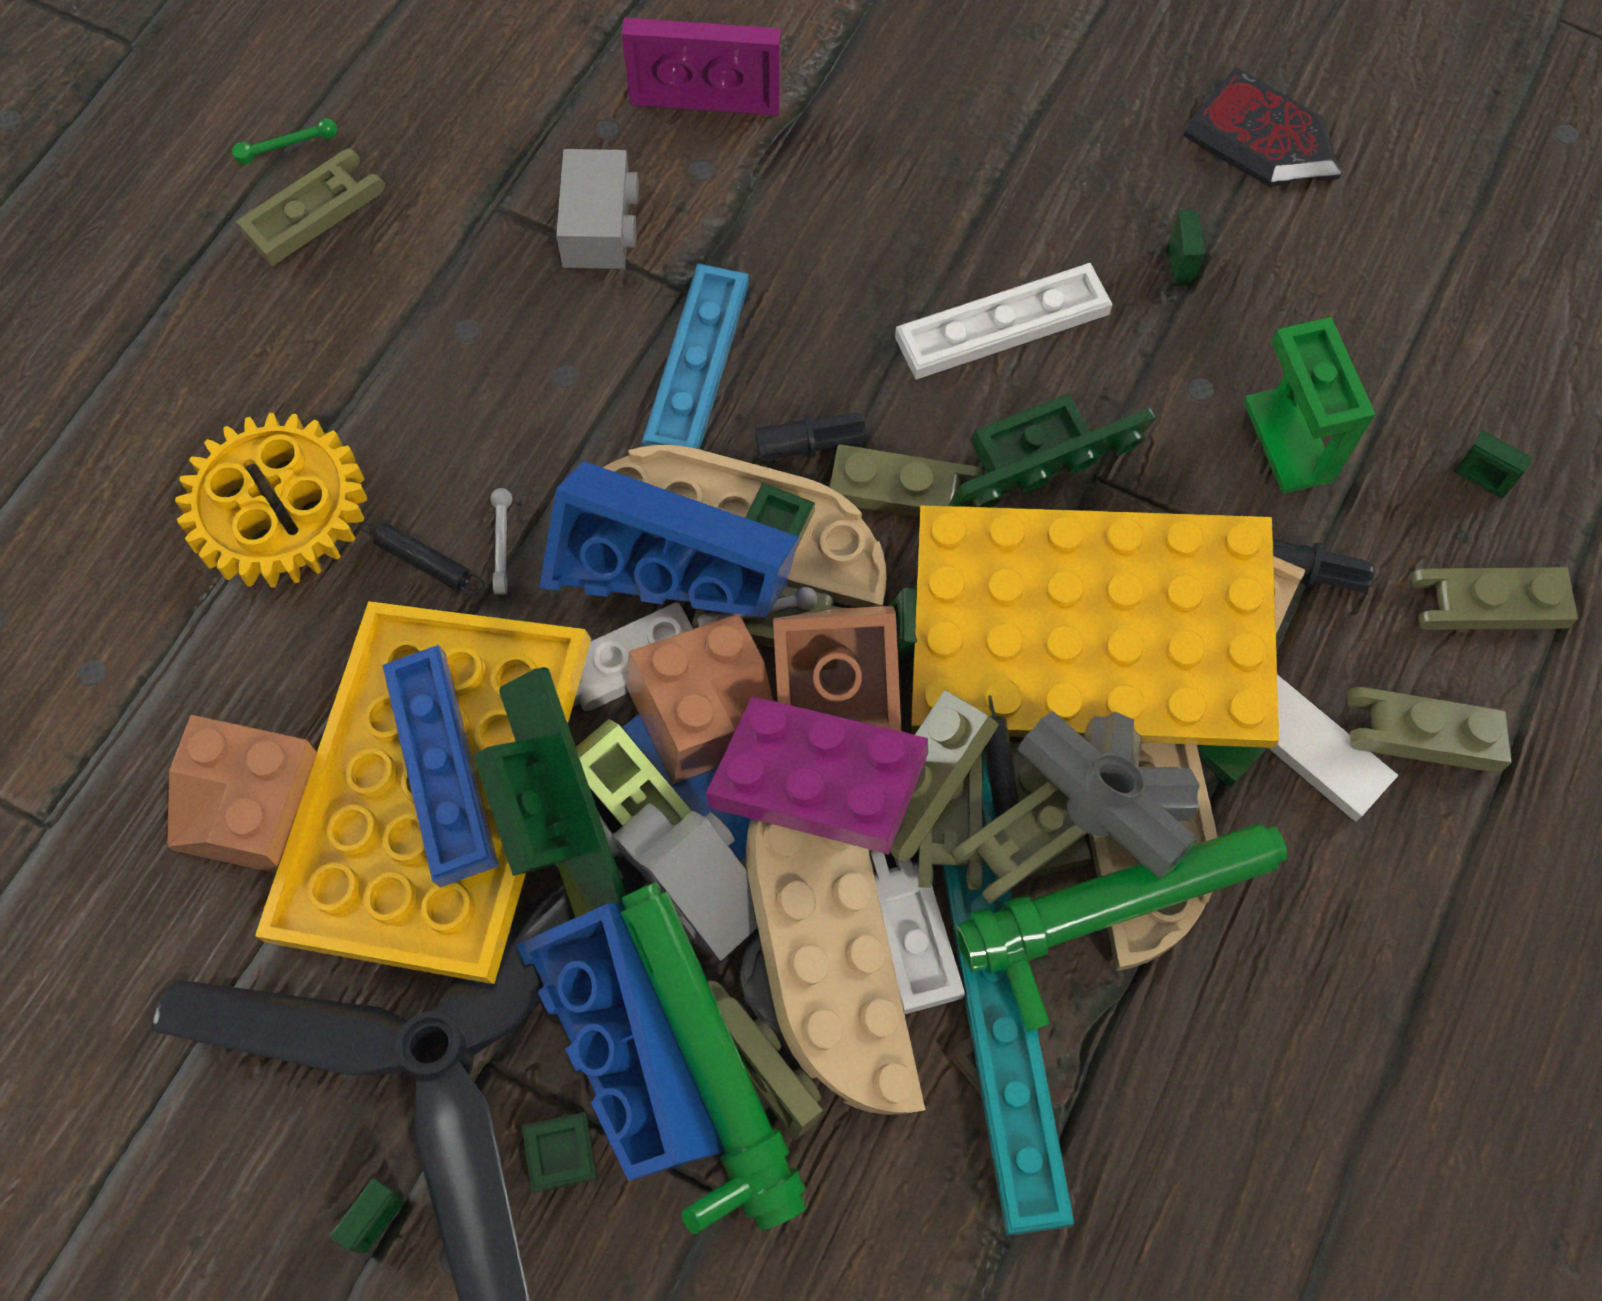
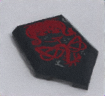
(1264, 132)

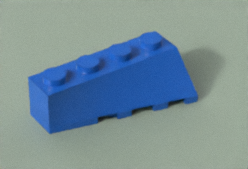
(661, 545)
(622, 1043)

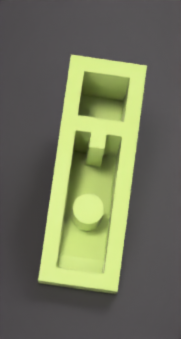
(625, 777)

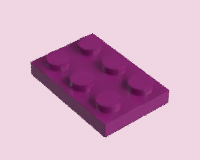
(703, 66)
(819, 774)

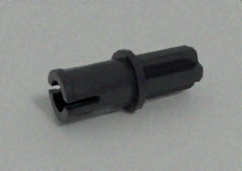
(809, 435)
(1326, 566)

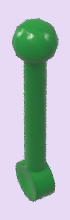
(245, 153)

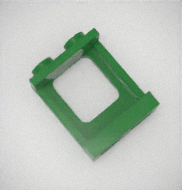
(1312, 401)

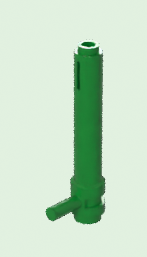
(1029, 926)
(752, 1149)

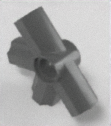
(1112, 792)

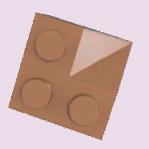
(840, 663)
(696, 692)
(236, 792)

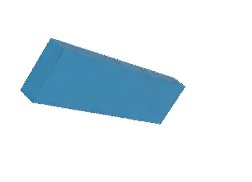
(697, 358)

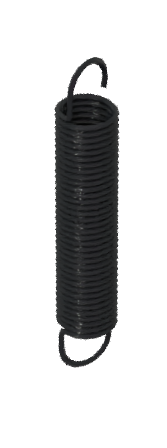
(422, 557)
(1001, 766)

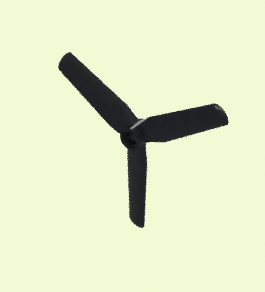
(451, 1114)

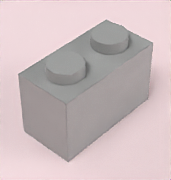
(595, 208)

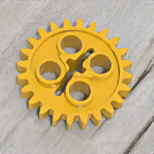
(223, 526)

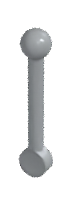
(501, 500)
(804, 598)

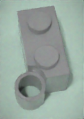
(697, 871)

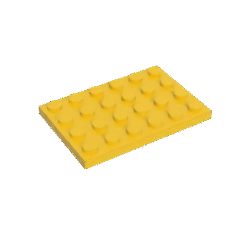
(1100, 620)
(355, 855)

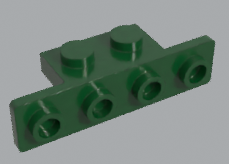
(1039, 443)
(544, 797)

